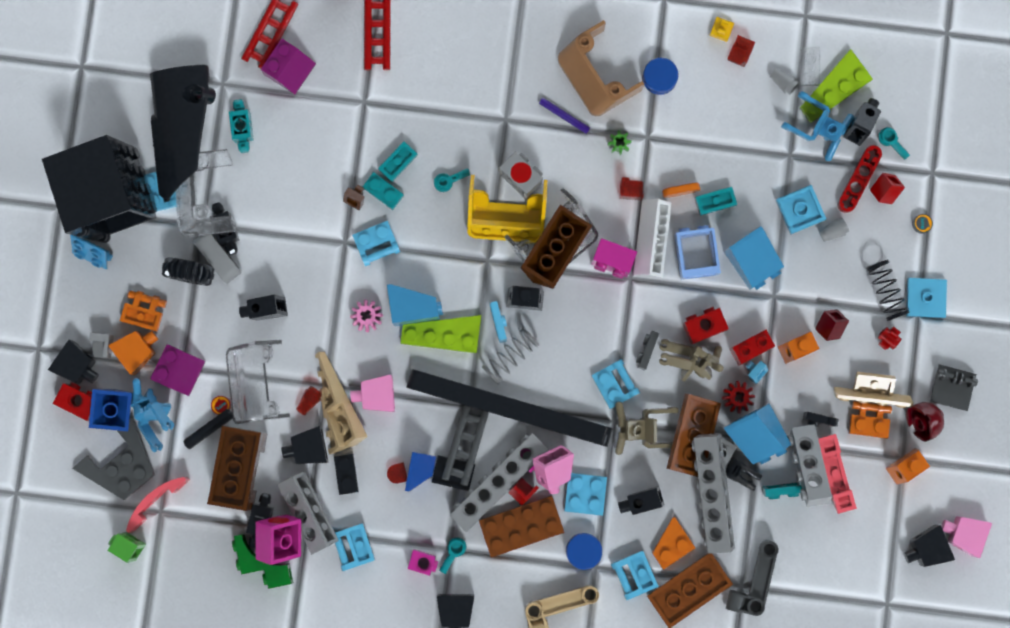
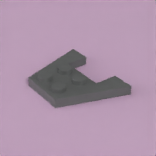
(124, 472)

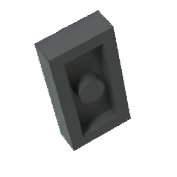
(649, 342)

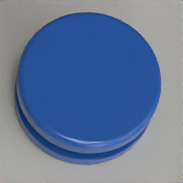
(660, 76)
(584, 551)

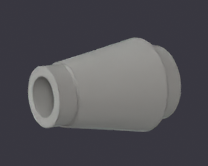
(785, 81)
(834, 230)

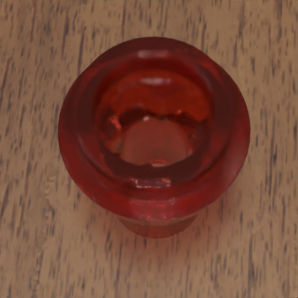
(309, 399)

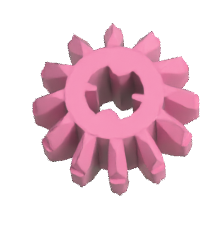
(368, 322)

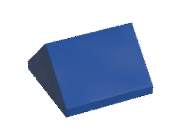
(110, 409)

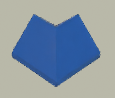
(420, 470)

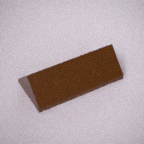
(555, 248)

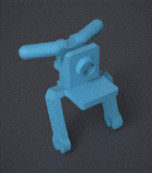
(825, 127)
(148, 409)

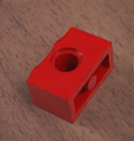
(715, 319)
(752, 347)
(66, 400)

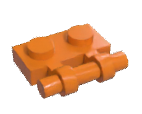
(143, 317)
(870, 426)

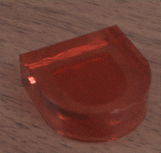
(397, 473)

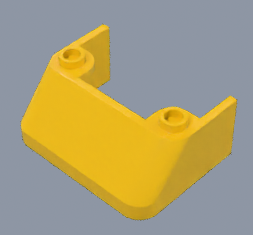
(497, 220)

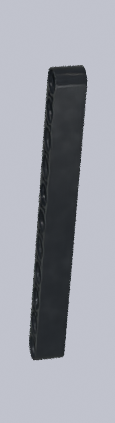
(509, 408)

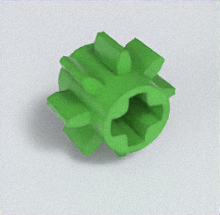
(618, 137)

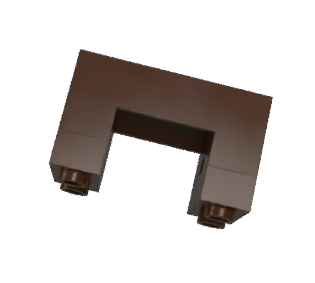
(236, 468)

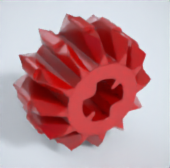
(744, 399)

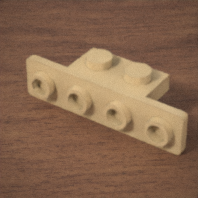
(875, 389)

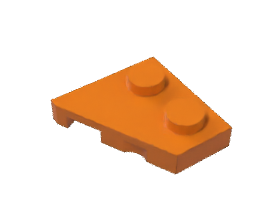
(672, 544)

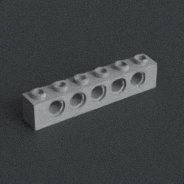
(467, 520)
(713, 542)

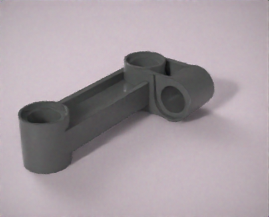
(760, 583)

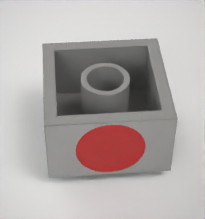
(521, 174)

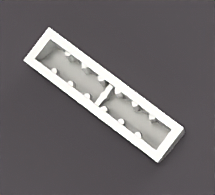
(652, 238)

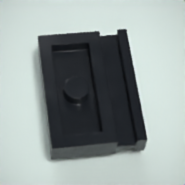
(453, 481)

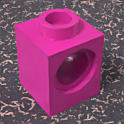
(414, 566)

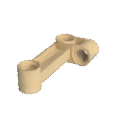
(557, 604)

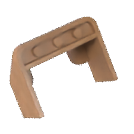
(584, 78)

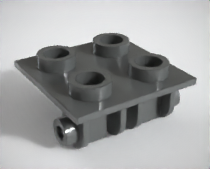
(953, 387)

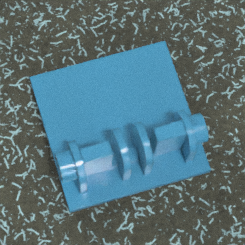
(89, 251)

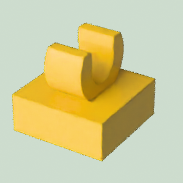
(721, 29)

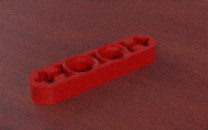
(860, 179)

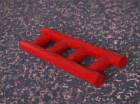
(258, 35)
(369, 41)

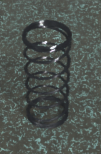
(874, 267)

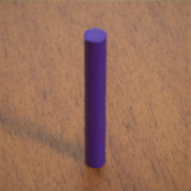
(564, 115)

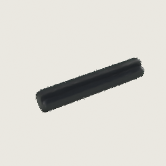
(208, 429)

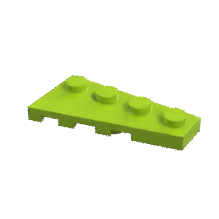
(840, 84)
(447, 334)

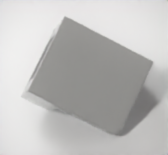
(100, 345)

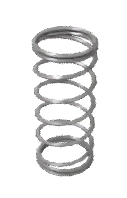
(497, 379)

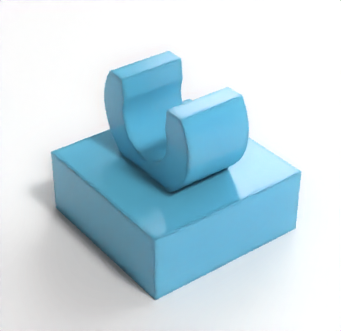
(756, 371)

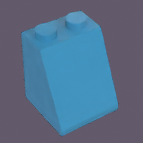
(755, 259)
(412, 306)
(759, 435)

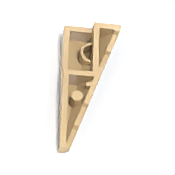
(342, 421)

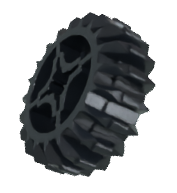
(188, 271)

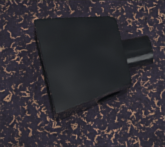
(863, 122)
(525, 298)
(264, 308)
(74, 364)
(307, 447)
(650, 498)
(930, 548)
(455, 609)

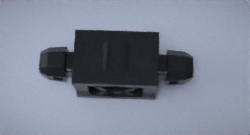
(231, 247)
(259, 512)

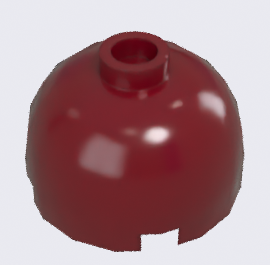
(926, 419)

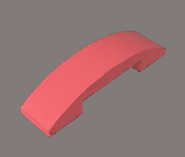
(841, 493)
(137, 517)

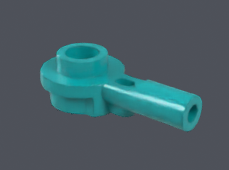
(888, 137)
(444, 182)
(456, 548)

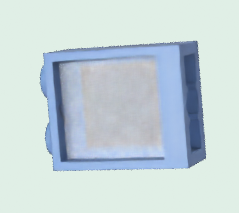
(697, 250)

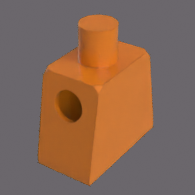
(798, 347)
(134, 350)
(908, 466)

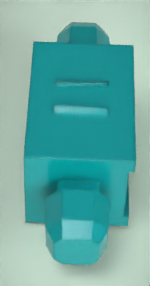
(234, 116)

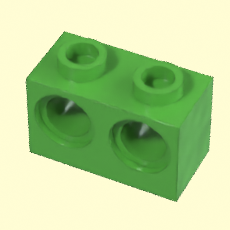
(126, 546)

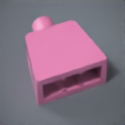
(376, 394)
(553, 468)
(967, 534)

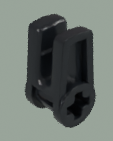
(734, 472)

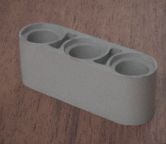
(217, 257)

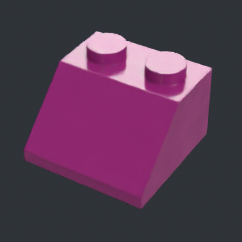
(288, 66)
(177, 370)

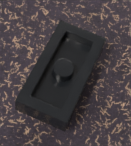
(346, 474)

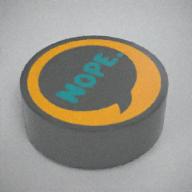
(922, 223)

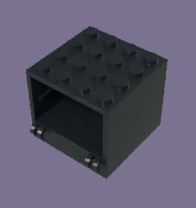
(99, 188)

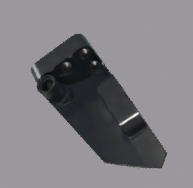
(178, 122)

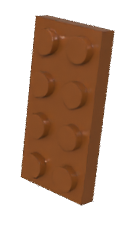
(696, 418)
(521, 526)
(689, 590)

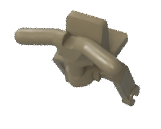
(700, 367)
(642, 429)

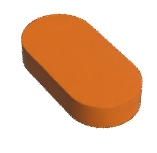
(681, 190)

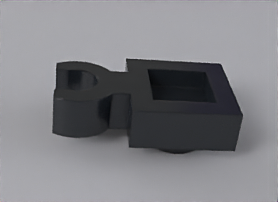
(817, 419)

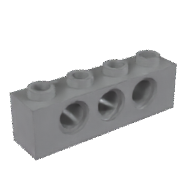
(811, 495)
(305, 505)

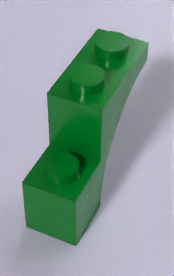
(274, 576)

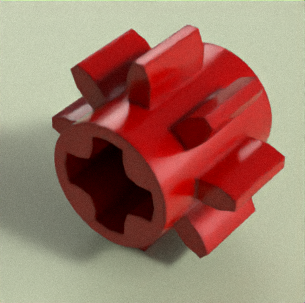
(889, 338)

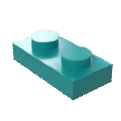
(398, 161)
(383, 191)
(716, 201)
(775, 491)

